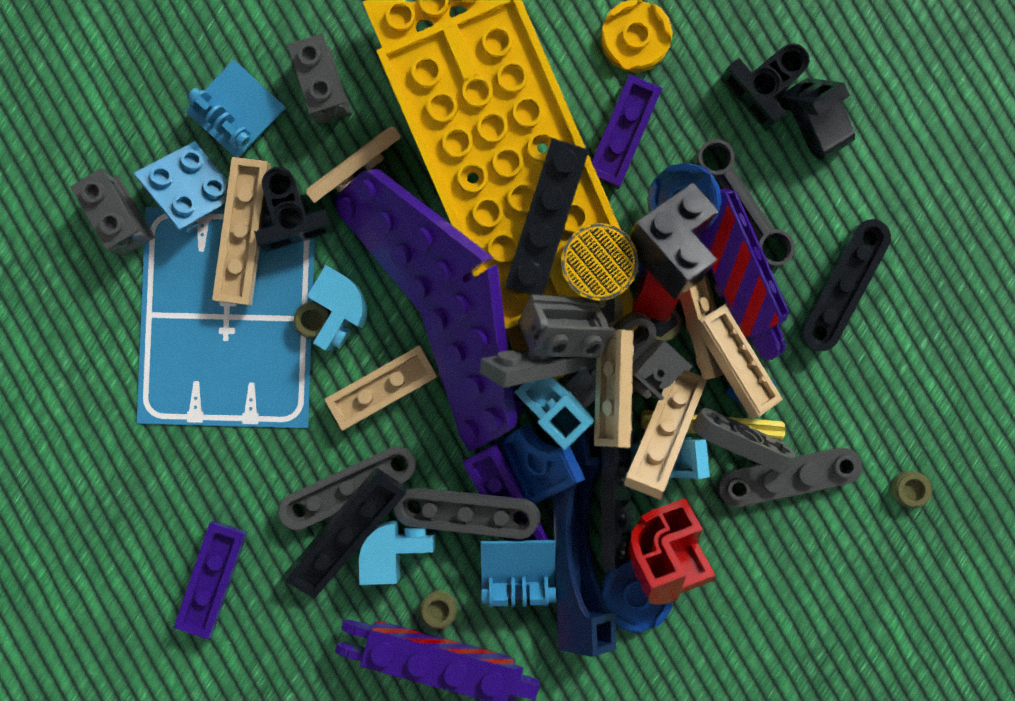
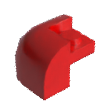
(668, 554)

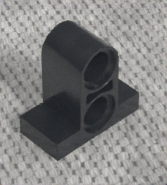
(773, 76)
(820, 115)
(283, 206)

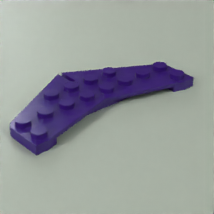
(459, 312)

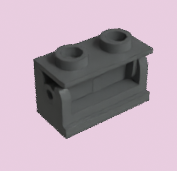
(319, 79)
(112, 212)
(564, 326)
(657, 369)

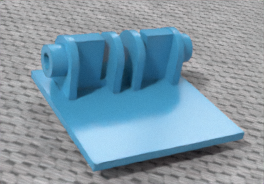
(234, 109)
(185, 186)
(518, 572)

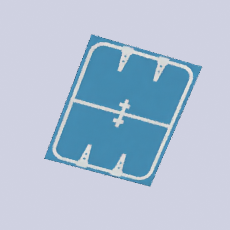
(220, 358)

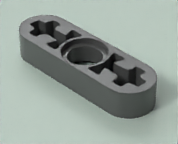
(743, 440)

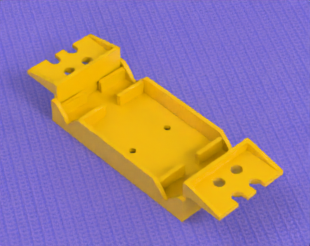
(481, 106)

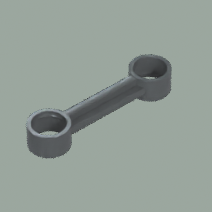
(729, 179)

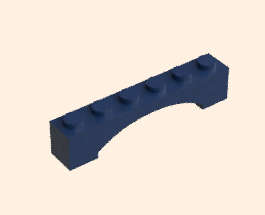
(582, 615)

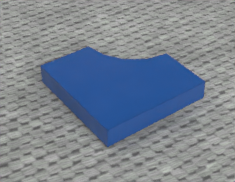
(540, 467)

